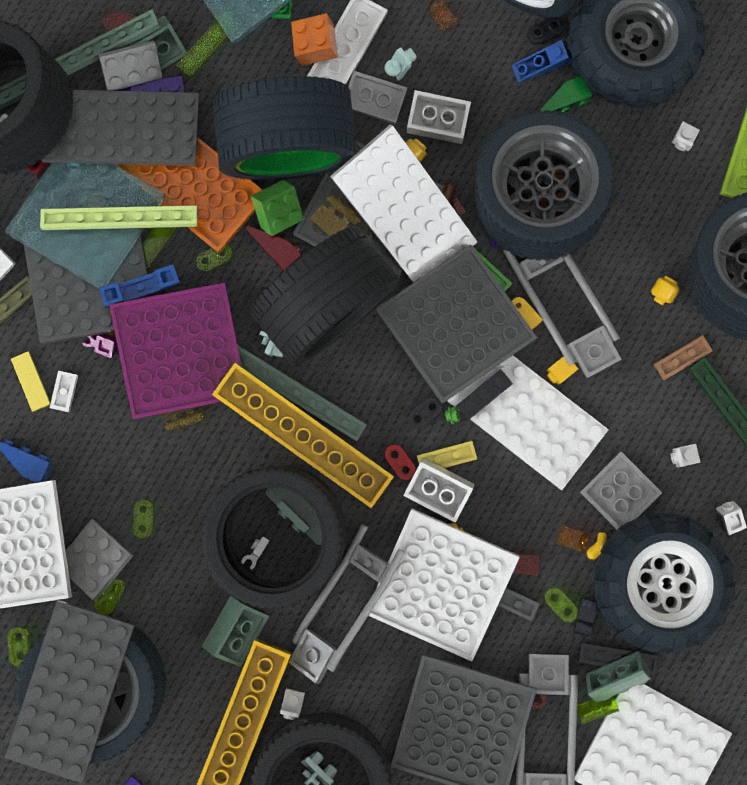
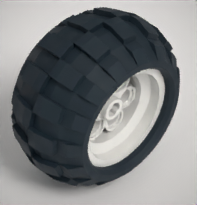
(704, 570)

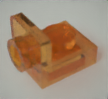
(442, 15)

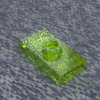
(594, 710)

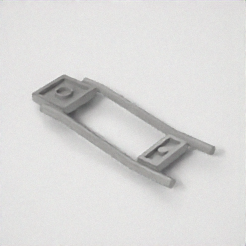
(592, 350)
(312, 652)
(551, 676)

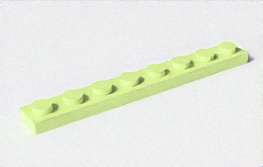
(119, 217)

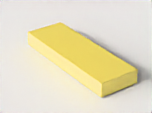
(30, 381)
(451, 455)

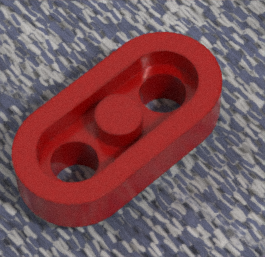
(400, 462)

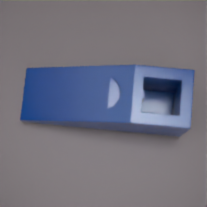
(543, 61)
(27, 464)

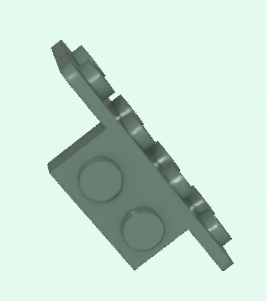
(298, 511)

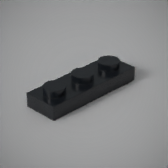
(484, 394)

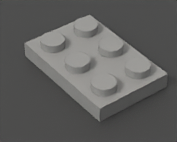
(130, 66)
(376, 97)

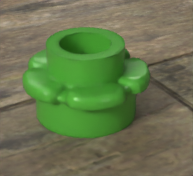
(452, 414)

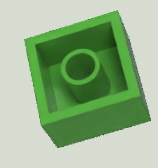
(277, 207)

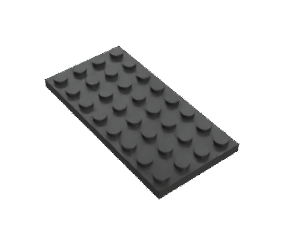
(130, 129)
(70, 691)

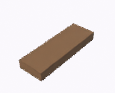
(683, 357)

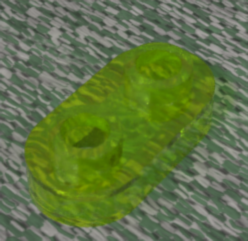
(214, 258)
(145, 519)
(110, 596)
(561, 604)
(16, 646)

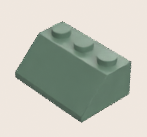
(167, 43)
(235, 631)
(617, 677)

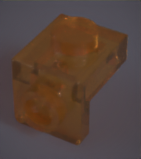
(572, 538)

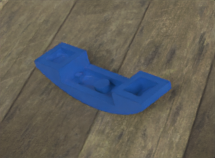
(139, 287)

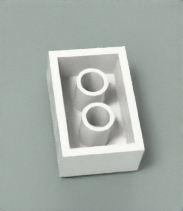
(438, 117)
(439, 490)

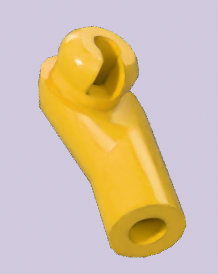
(594, 551)

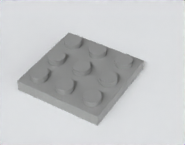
(620, 491)
(95, 559)

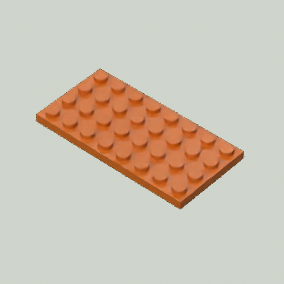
(221, 200)

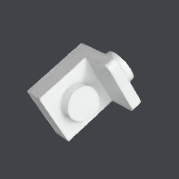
(685, 137)
(685, 455)
(732, 517)
(292, 704)

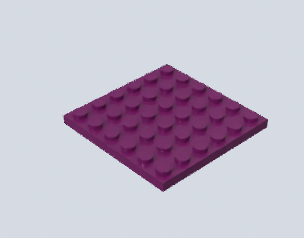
(175, 348)

